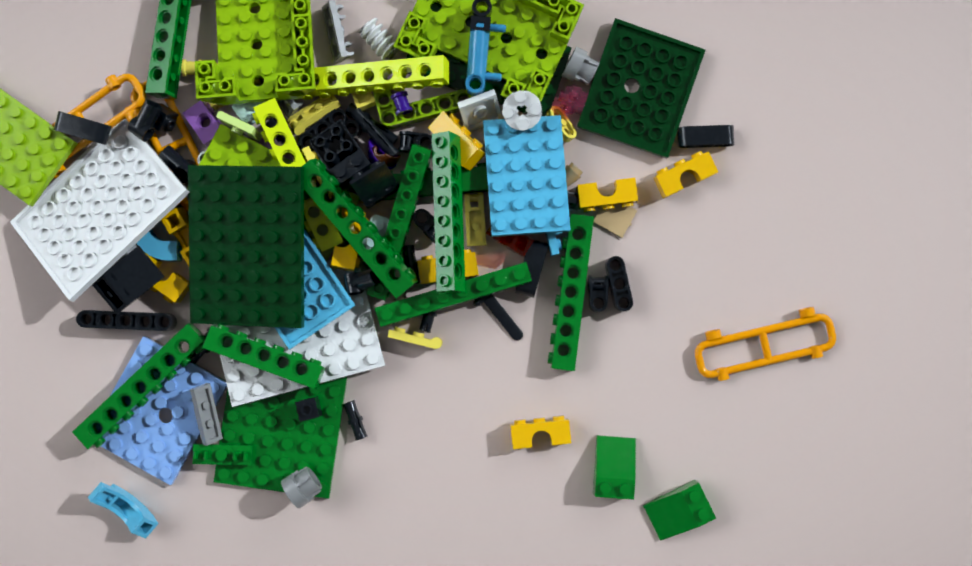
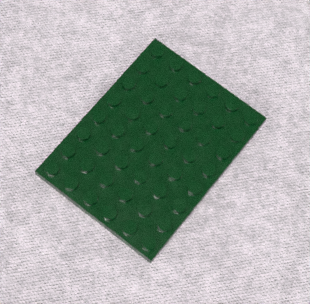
(246, 245)

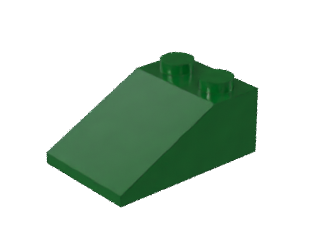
(615, 467)
(679, 510)

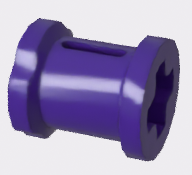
(401, 103)

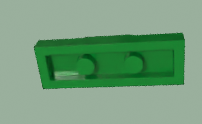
(223, 454)

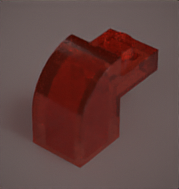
(518, 243)

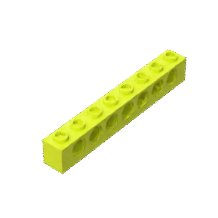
(381, 70)
(271, 109)

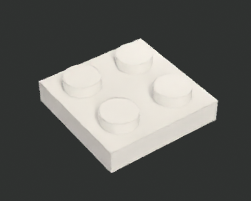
(479, 108)

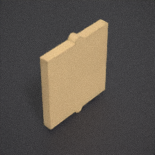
(616, 219)

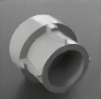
(580, 67)
(301, 486)

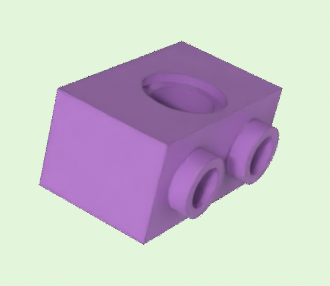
(196, 115)

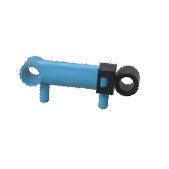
(478, 47)

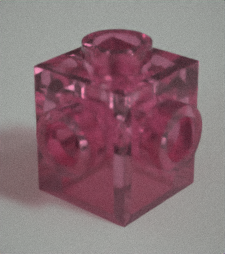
(575, 93)

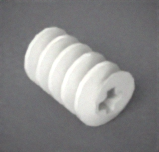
(378, 40)

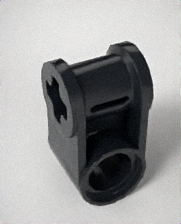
(409, 138)
(427, 227)
(598, 291)

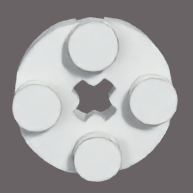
(520, 99)

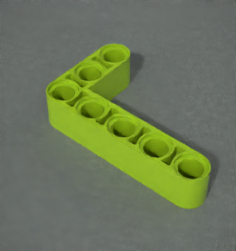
(418, 115)

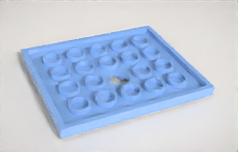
(147, 440)

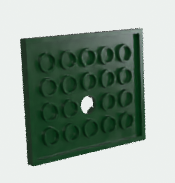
(665, 81)

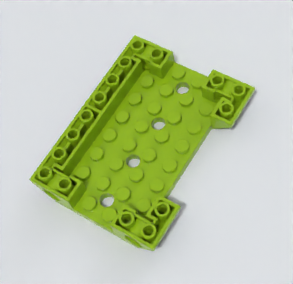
(530, 23)
(282, 61)

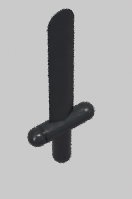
(501, 315)

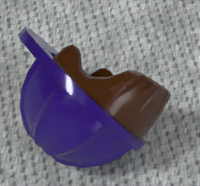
(376, 154)

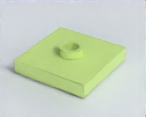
(239, 126)

